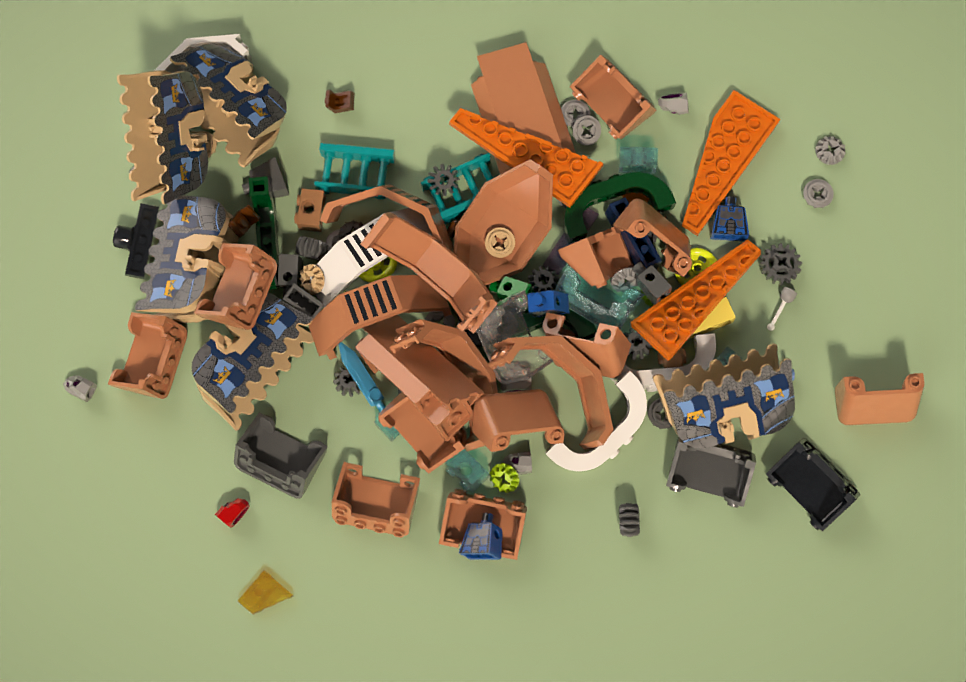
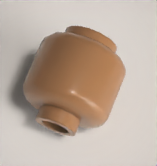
(676, 361)

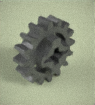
(775, 259)

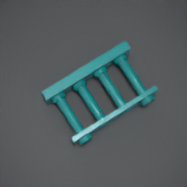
(348, 154)
(461, 205)

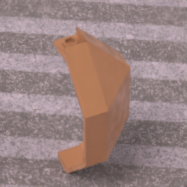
(513, 201)

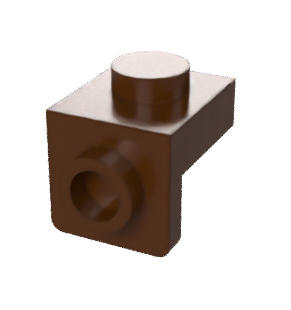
(340, 101)

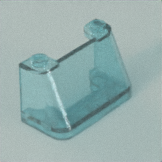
(598, 304)

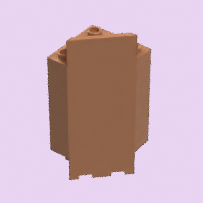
(422, 375)

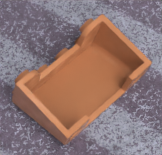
(606, 354)
(374, 502)
(466, 508)

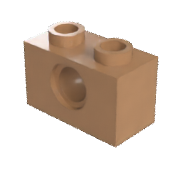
(307, 199)

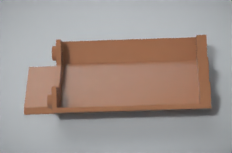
(520, 96)

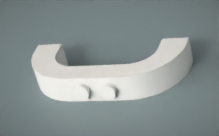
(704, 353)
(621, 433)

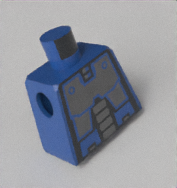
(730, 222)
(545, 302)
(482, 540)

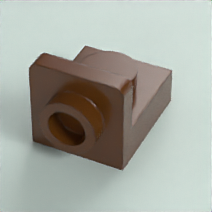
(243, 220)

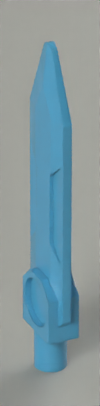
(361, 377)

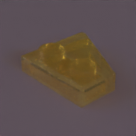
(263, 594)

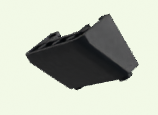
(814, 483)

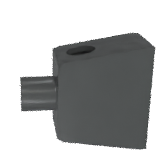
(275, 177)
(289, 266)
(655, 289)
(303, 301)

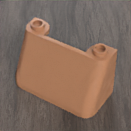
(612, 97)
(641, 218)
(598, 256)
(241, 288)
(152, 356)
(878, 407)
(515, 413)
(421, 433)

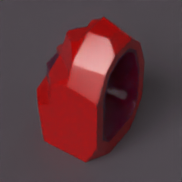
(233, 511)

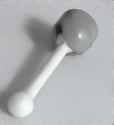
(787, 295)

